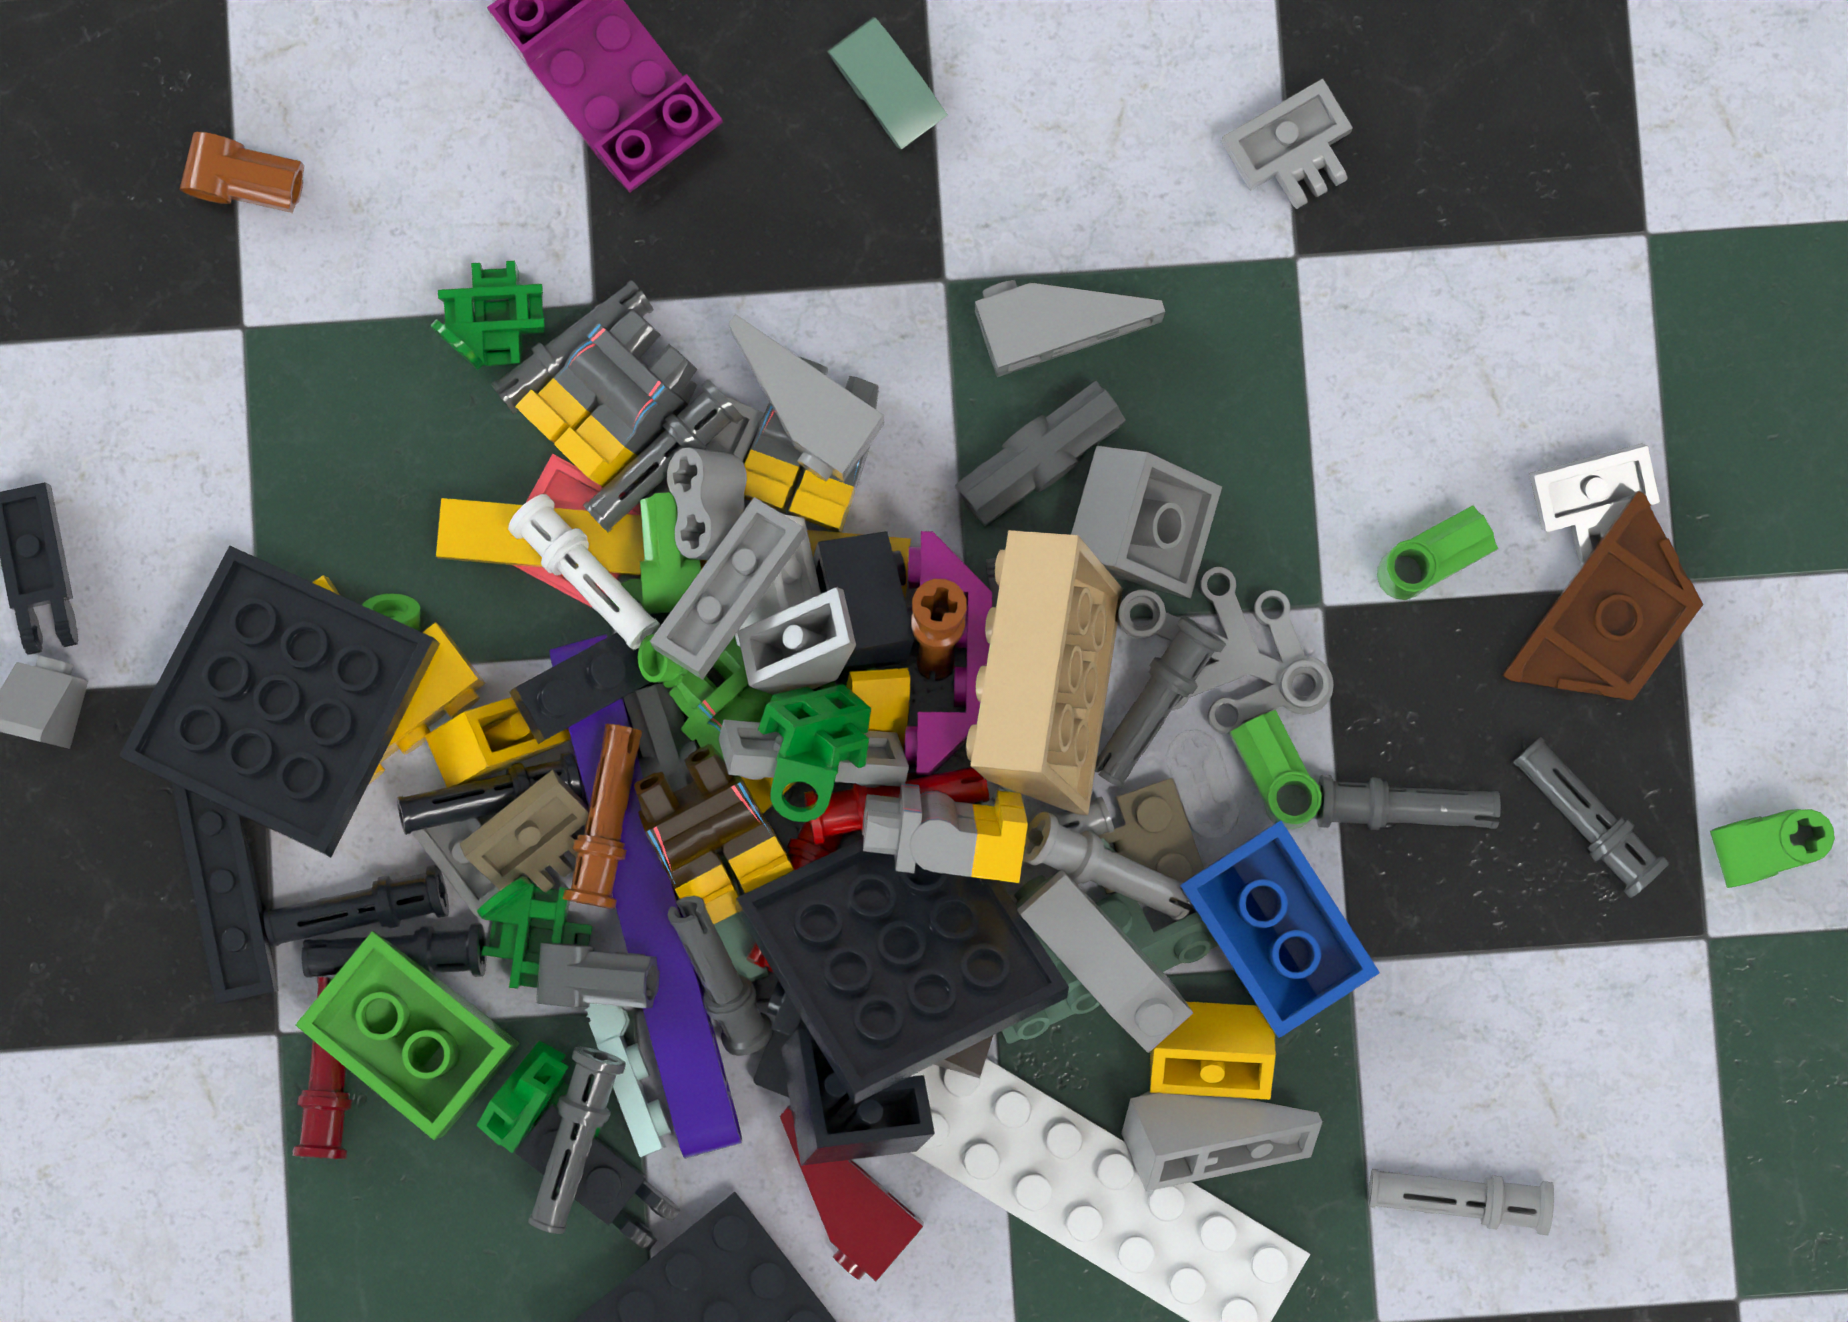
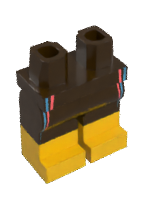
(702, 818)

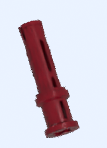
(323, 1103)

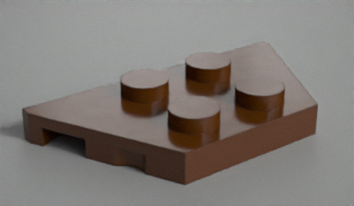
(1613, 614)

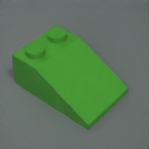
(407, 1035)

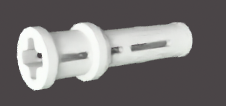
(562, 551)

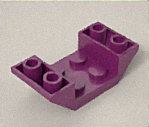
(609, 81)
(944, 733)

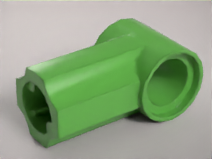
(1438, 552)
(665, 570)
(1275, 764)

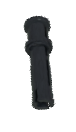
(480, 797)
(391, 900)
(429, 948)

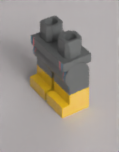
(608, 399)
(775, 471)

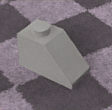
(799, 645)
(42, 702)

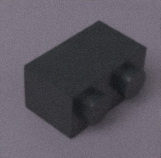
(873, 594)

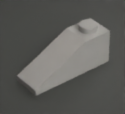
(1049, 321)
(817, 413)
(1106, 961)
(1206, 1137)

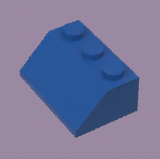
(1279, 928)

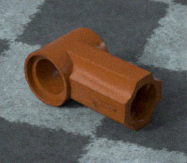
(225, 170)

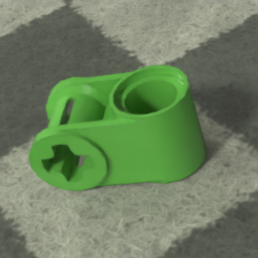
(1762, 845)

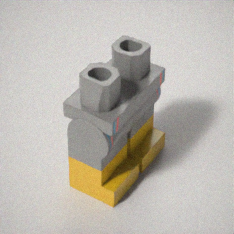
(947, 833)

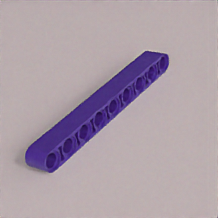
(678, 1021)

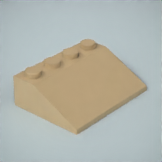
(1046, 669)

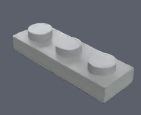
(728, 588)
(755, 755)

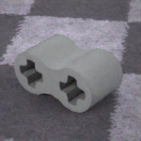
(708, 498)

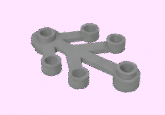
(1240, 654)

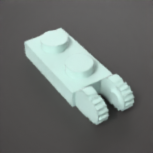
(644, 1118)

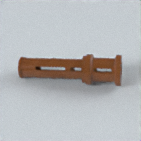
(938, 625)
(601, 845)

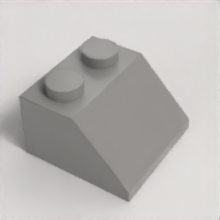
(1146, 518)

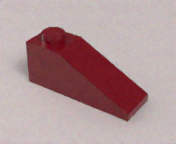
(856, 1212)

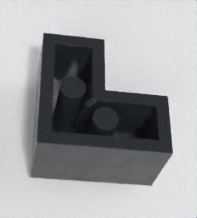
(837, 1129)

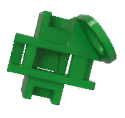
(496, 323)
(817, 734)
(514, 912)
(525, 1097)

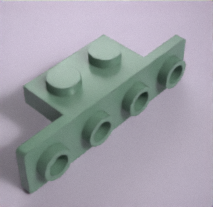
(1168, 947)

